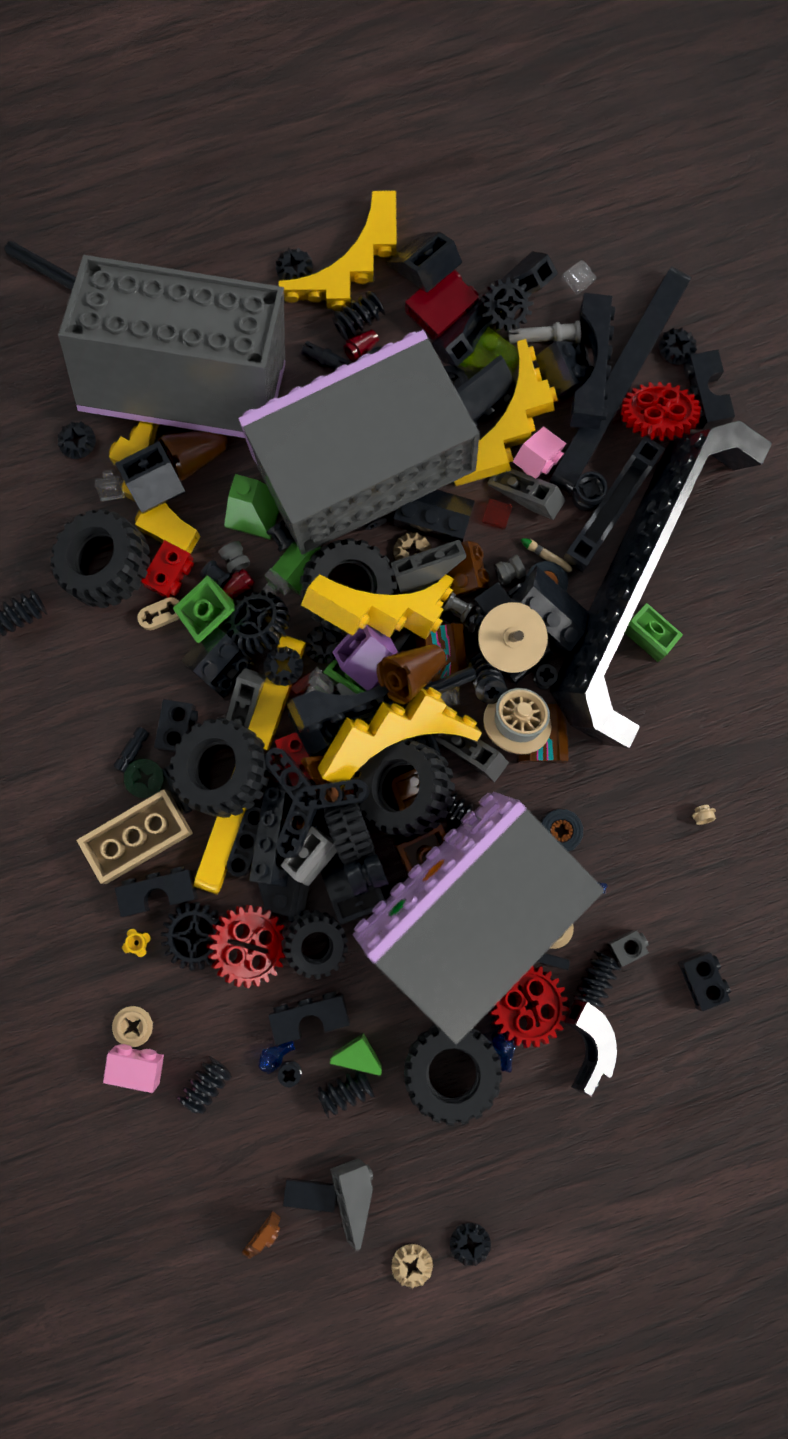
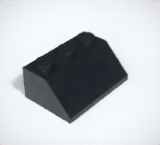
(488, 390)
(436, 515)
(560, 612)

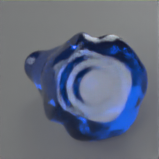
(504, 1049)
(272, 1057)

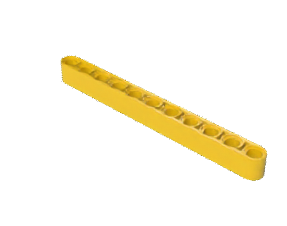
(264, 724)

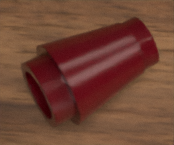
(360, 344)
(238, 583)

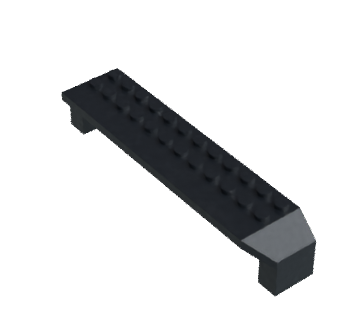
(581, 681)

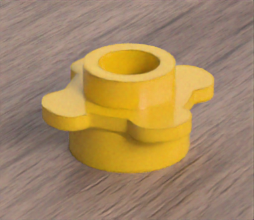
(140, 949)

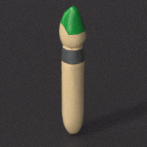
(532, 546)

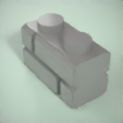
(313, 857)

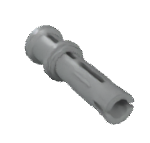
(553, 333)

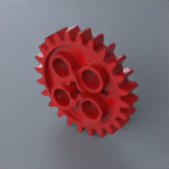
(660, 411)
(241, 968)
(547, 995)

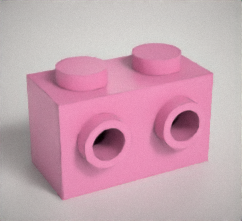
(540, 453)
(133, 1068)

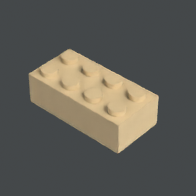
(134, 837)

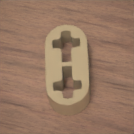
(158, 608)

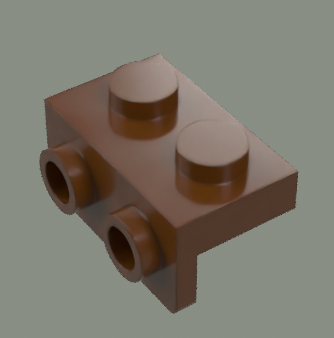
(469, 573)

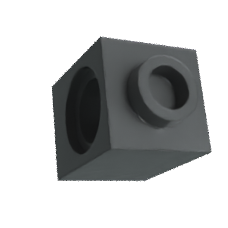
(617, 947)

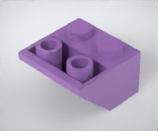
(361, 653)

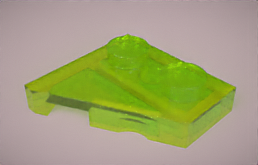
(489, 348)

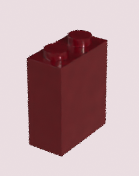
(441, 305)

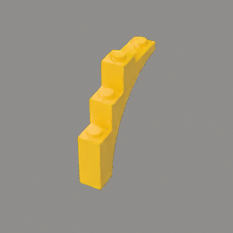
(357, 264)
(530, 399)
(160, 521)
(386, 613)
(392, 723)

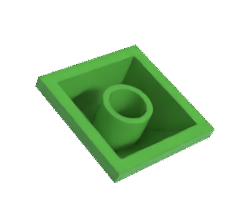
(250, 507)

